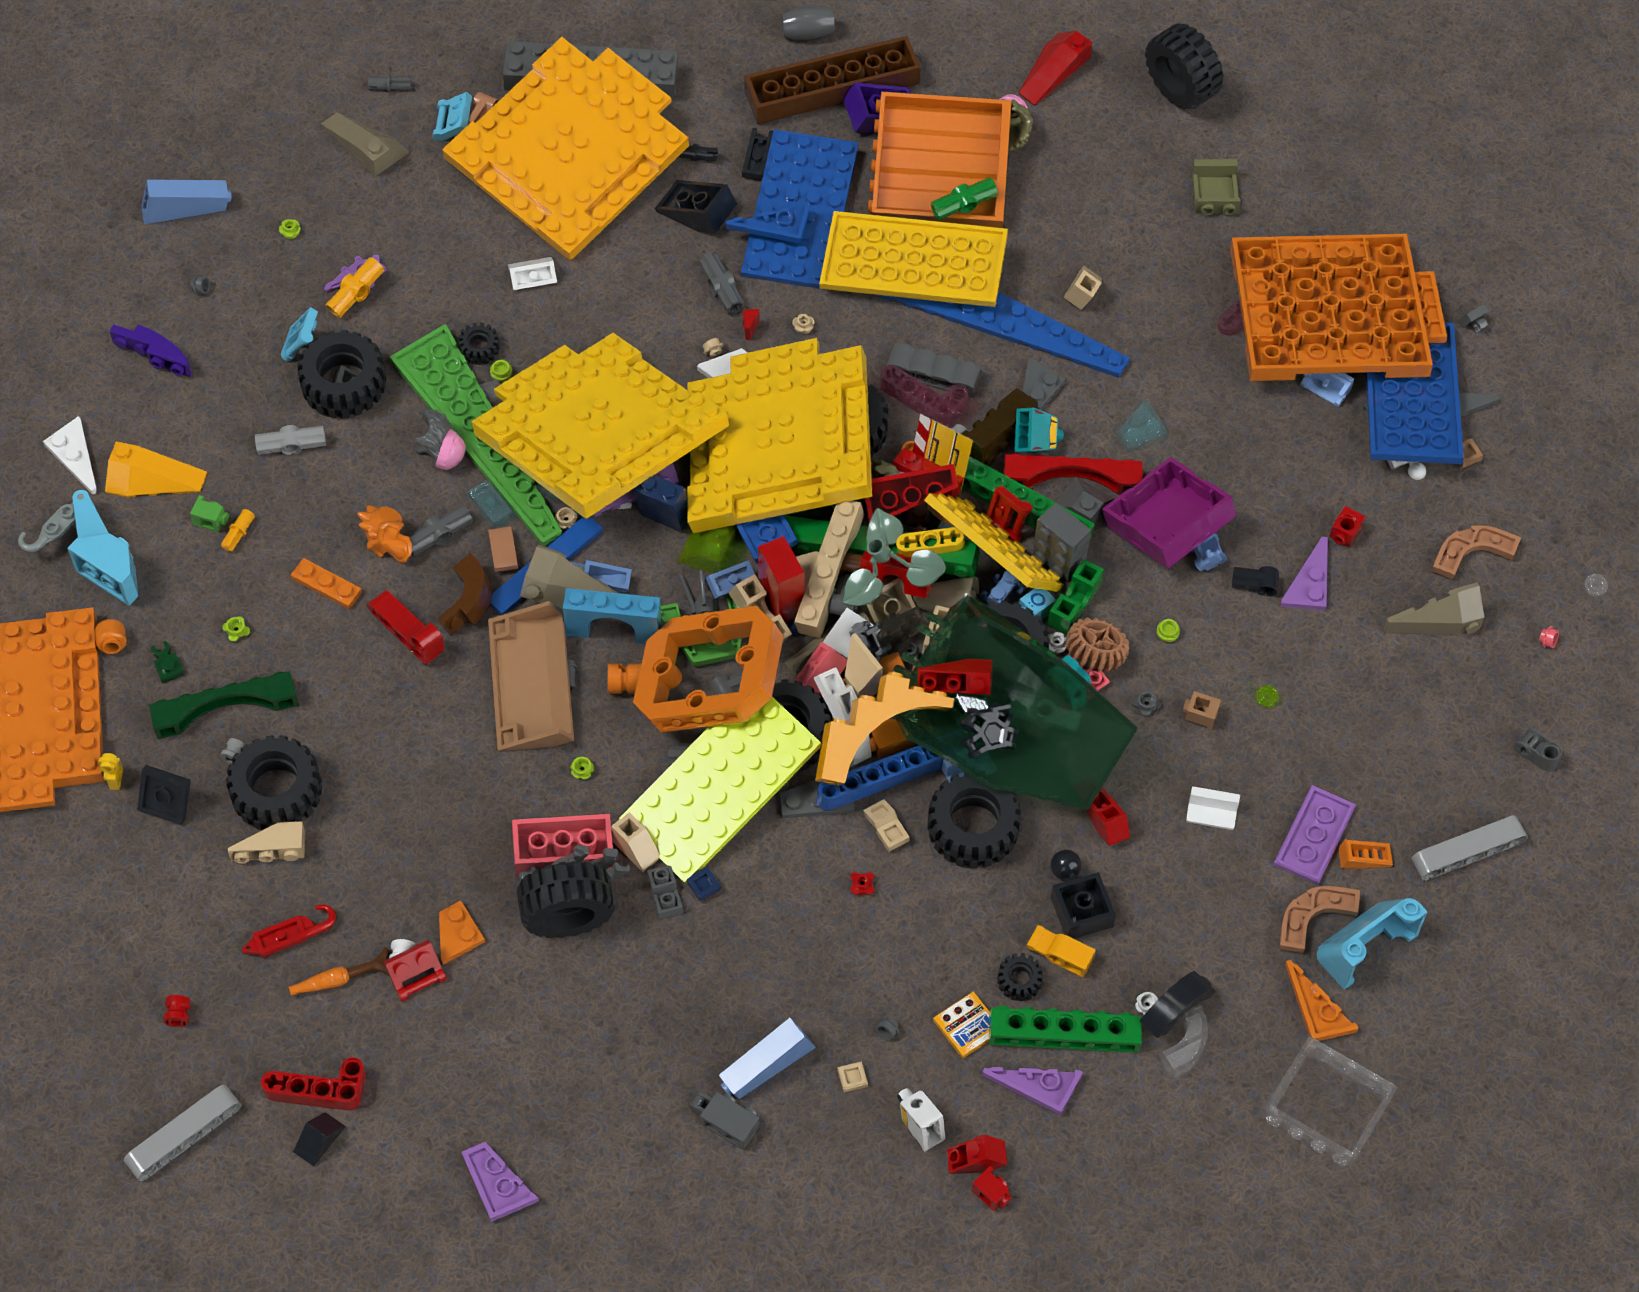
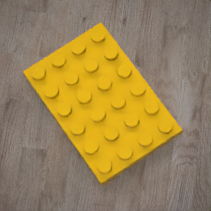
(995, 542)

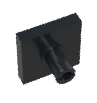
(163, 794)

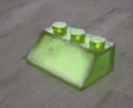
(709, 549)

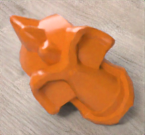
(383, 533)

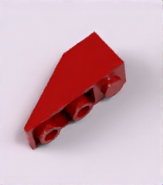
(960, 676)

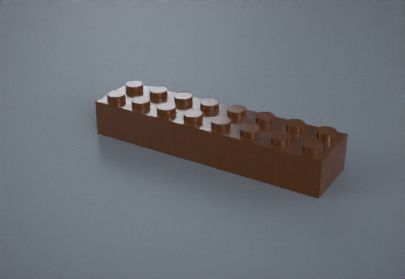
(828, 78)

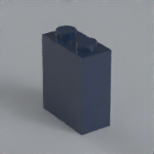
(663, 502)

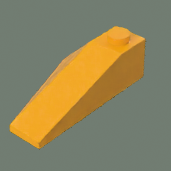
(143, 472)

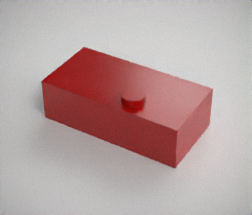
(781, 578)

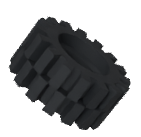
(479, 354)
(1019, 963)

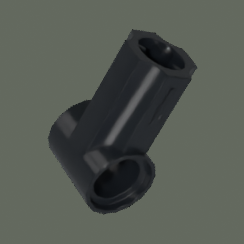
(1262, 581)

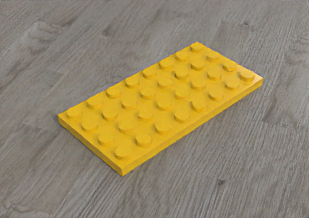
(914, 259)

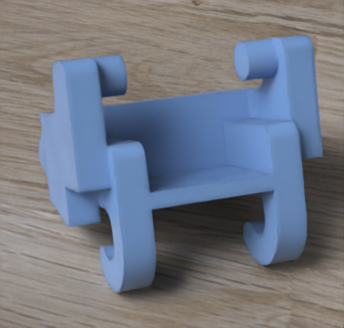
(1209, 554)
(1003, 588)

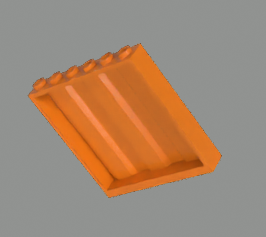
(934, 146)

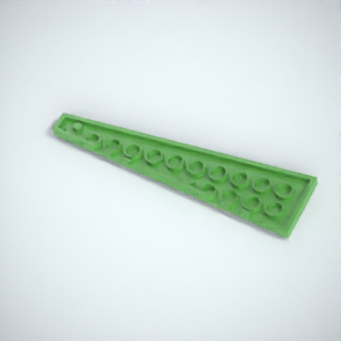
(448, 385)

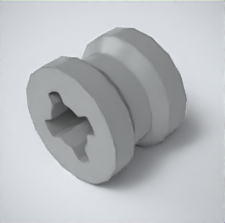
(233, 747)

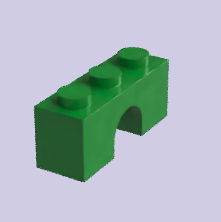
(1080, 592)

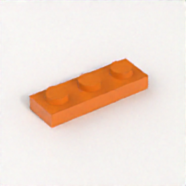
(326, 583)

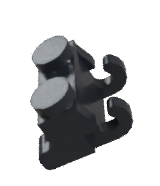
(869, 638)

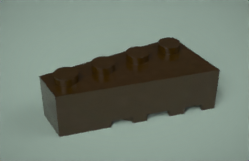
(997, 428)

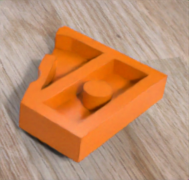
(457, 932)

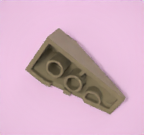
(551, 575)

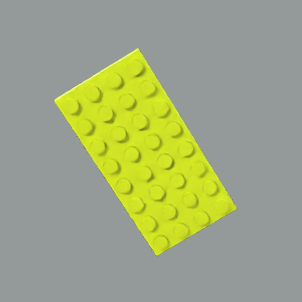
(721, 785)

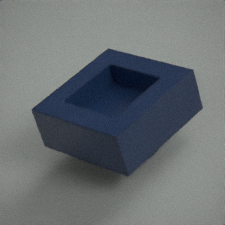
(703, 884)

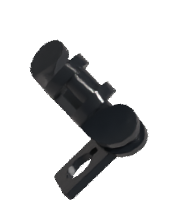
(993, 731)

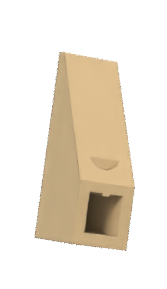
(278, 841)

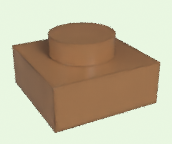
(1471, 453)

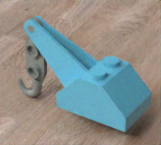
(95, 551)

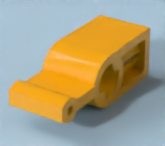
(1062, 950)

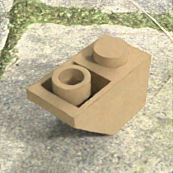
(1083, 287)
(635, 842)

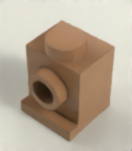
(1201, 709)

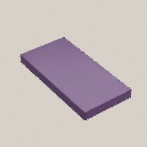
(1314, 835)

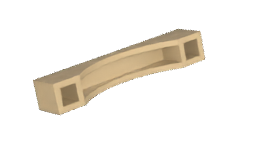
(819, 591)

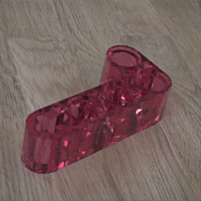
(897, 382)

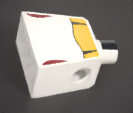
(922, 1118)

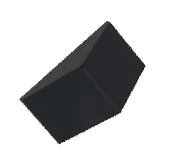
(317, 1137)

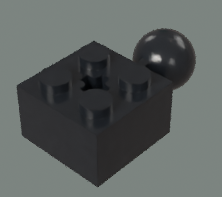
(1079, 902)

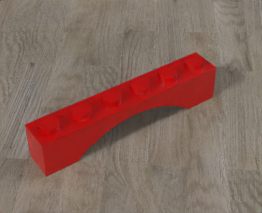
(1113, 474)

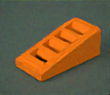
(1350, 856)

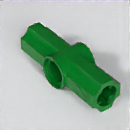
(964, 198)

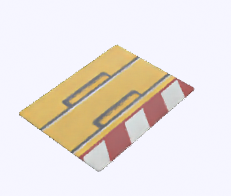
(942, 445)

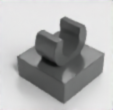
(1475, 318)

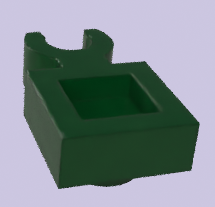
(167, 665)

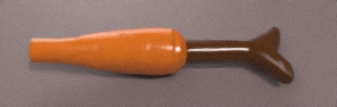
(339, 975)

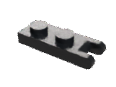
(756, 155)

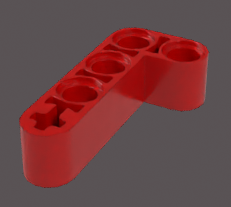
(422, 639)
(314, 1084)

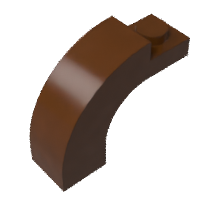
(474, 599)

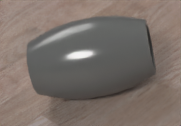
(808, 23)

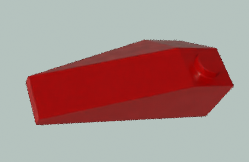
(1055, 64)

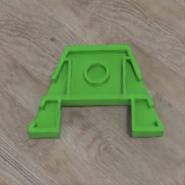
(707, 652)

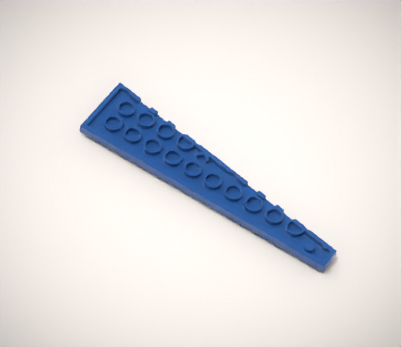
(1027, 326)

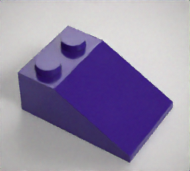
(861, 104)

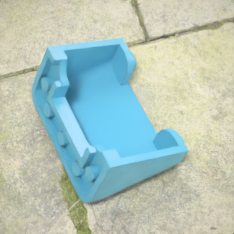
(1346, 948)

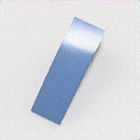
(613, 576)

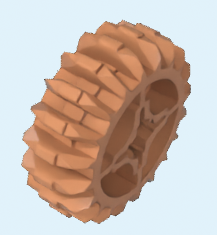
(1097, 644)

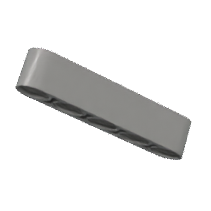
(1468, 847)
(182, 1131)

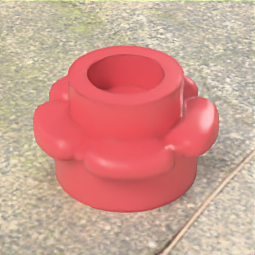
(1549, 637)

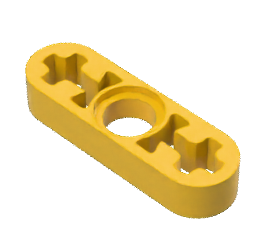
(922, 536)

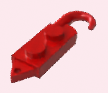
(288, 933)

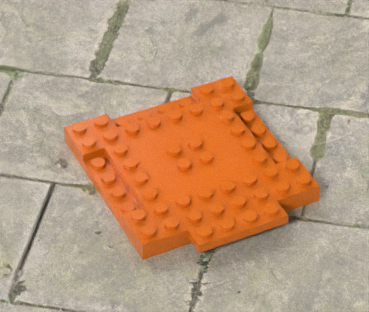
(1335, 306)
(48, 707)

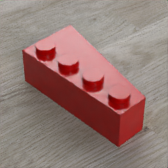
(907, 490)

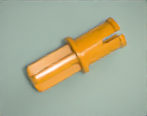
(237, 530)

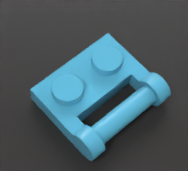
(458, 116)
(299, 334)

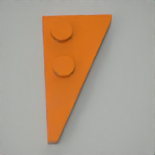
(1320, 1015)

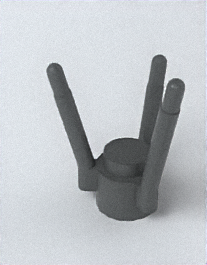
(703, 602)

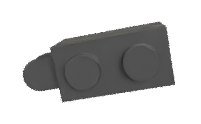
(726, 1118)

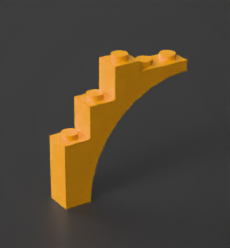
(843, 740)

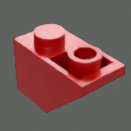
(977, 1155)

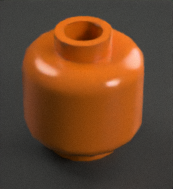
(110, 636)

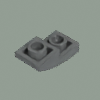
(665, 892)

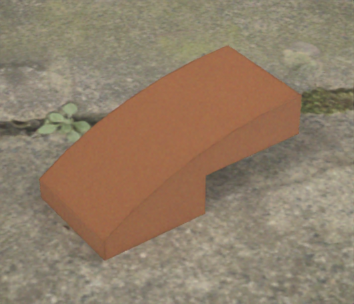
(503, 549)

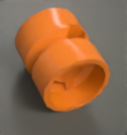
(623, 678)

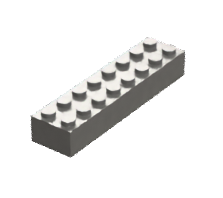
(655, 65)

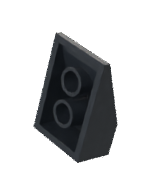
(698, 204)

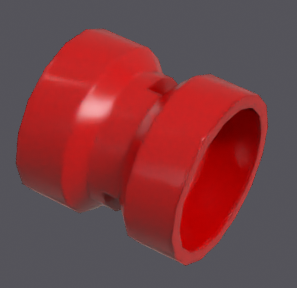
(176, 1011)

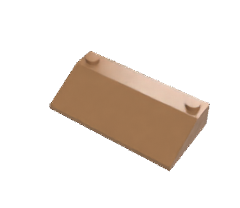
(531, 678)

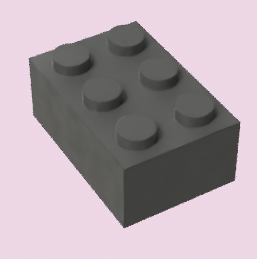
(1061, 541)

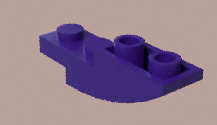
(159, 350)

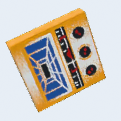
(965, 1024)

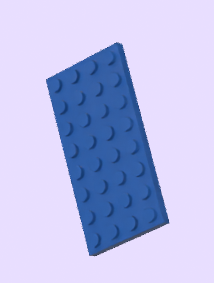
(798, 173)
(1418, 415)

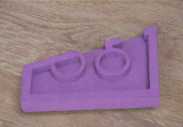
(496, 1184)

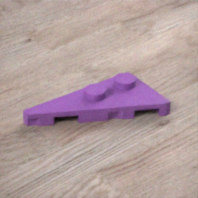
(1310, 584)
(1046, 1088)

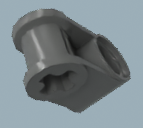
(1538, 748)

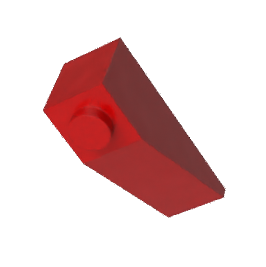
(1108, 818)

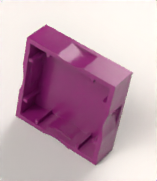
(1169, 512)

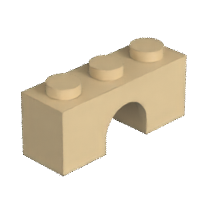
(751, 593)

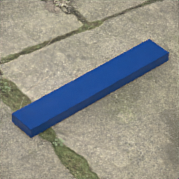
(569, 544)

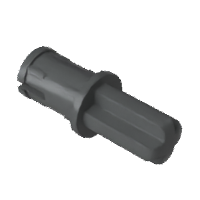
(389, 83)

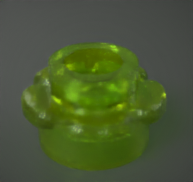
(1270, 691)

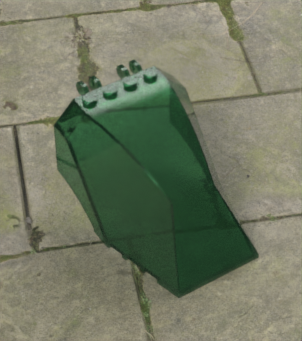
(1065, 726)

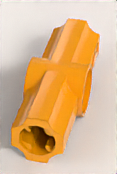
(355, 287)

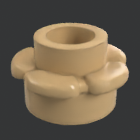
(803, 328)
(713, 347)
(563, 513)

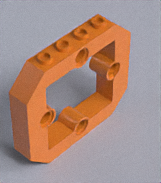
(698, 710)

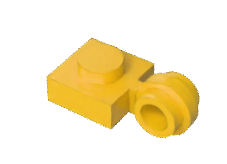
(112, 770)

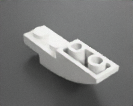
(839, 702)

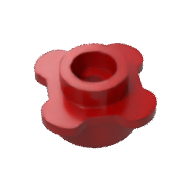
(857, 888)

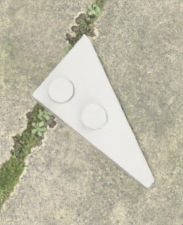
(71, 450)

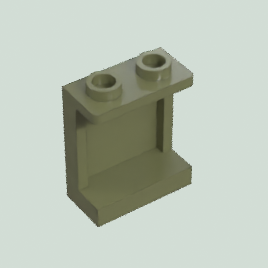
(1215, 186)

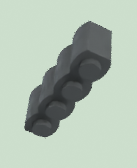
(934, 369)

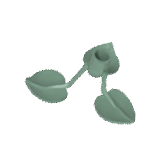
(883, 531)

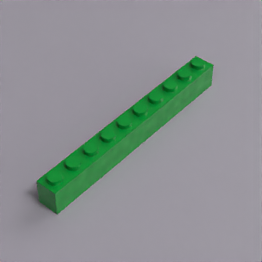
(811, 534)

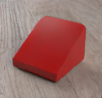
(750, 321)

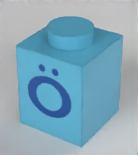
(1039, 601)

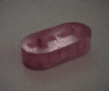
(1227, 316)

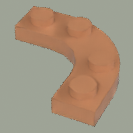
(1470, 540)
(1312, 903)

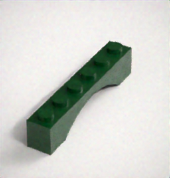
(175, 715)

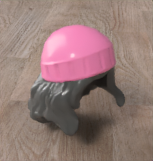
(440, 440)

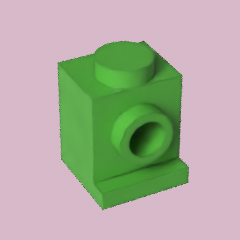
(208, 515)

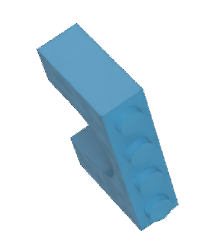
(586, 605)

